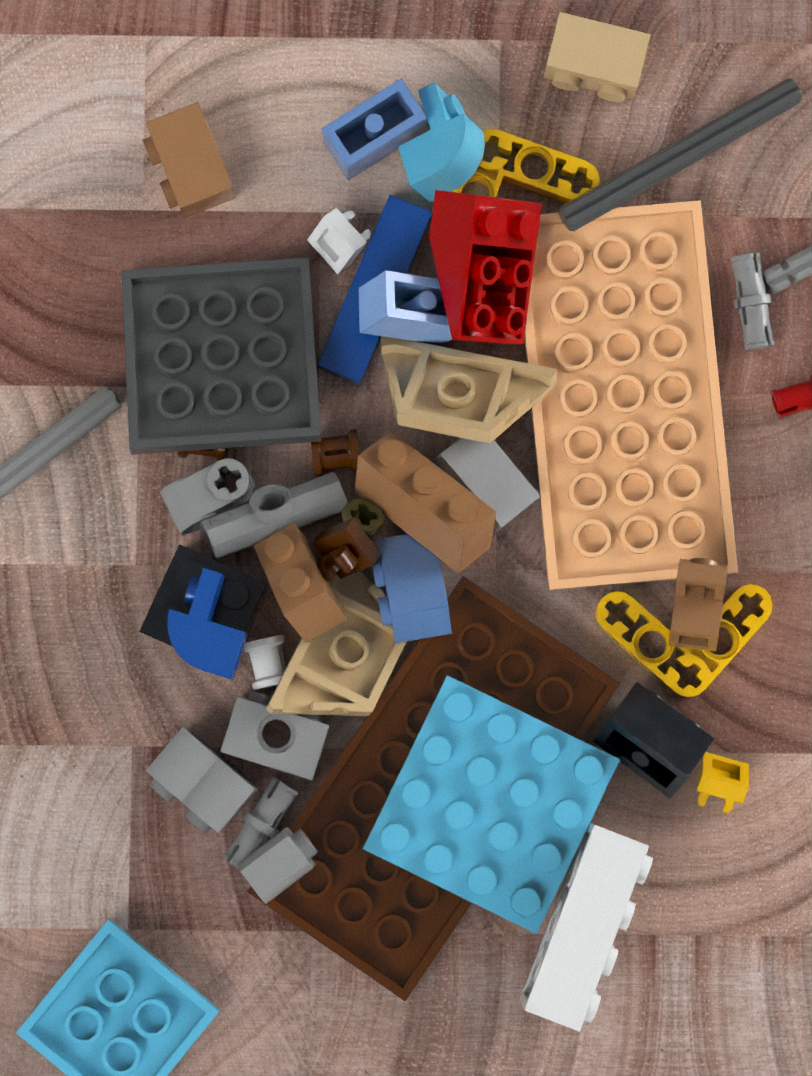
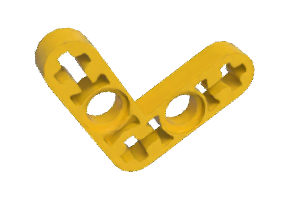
(493, 173)
(707, 663)

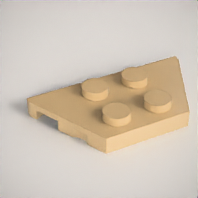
(459, 389)
(345, 665)

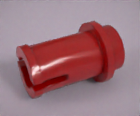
(792, 399)

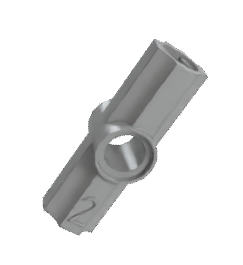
(272, 510)

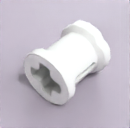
(266, 661)

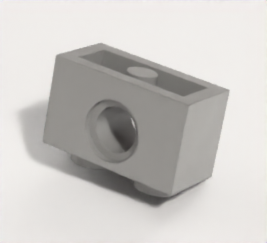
(247, 740)

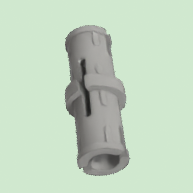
(752, 301)
(262, 821)

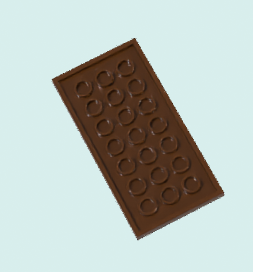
(362, 904)

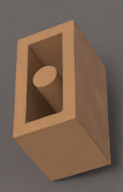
(189, 159)
(298, 584)

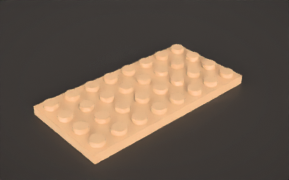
(636, 418)

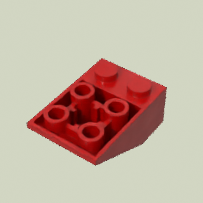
(484, 264)

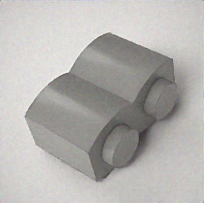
(200, 781)
(278, 863)

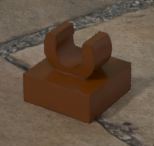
(345, 550)

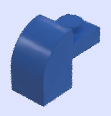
(196, 638)

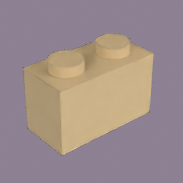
(596, 57)

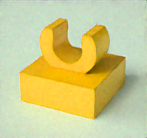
(722, 779)

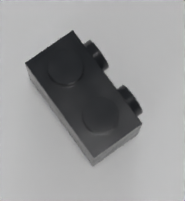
(653, 740)

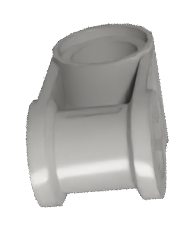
(202, 495)

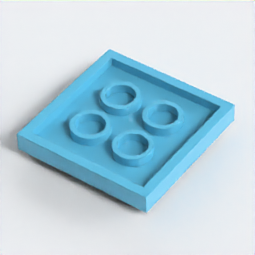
(117, 1012)

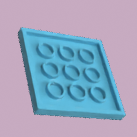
(491, 804)

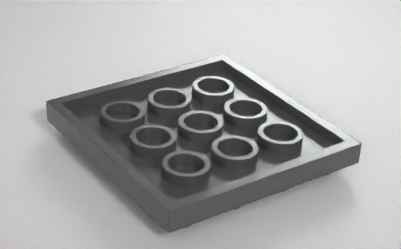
(220, 356)

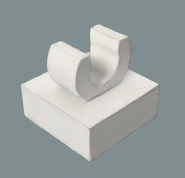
(338, 240)

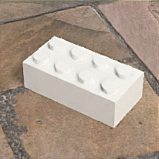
(584, 926)

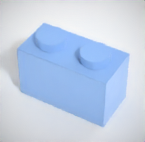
(404, 308)

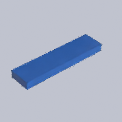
(389, 249)

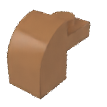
(698, 604)

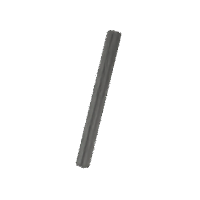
(680, 154)

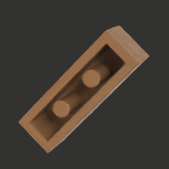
(425, 501)

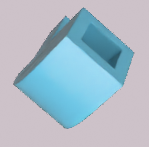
(448, 151)

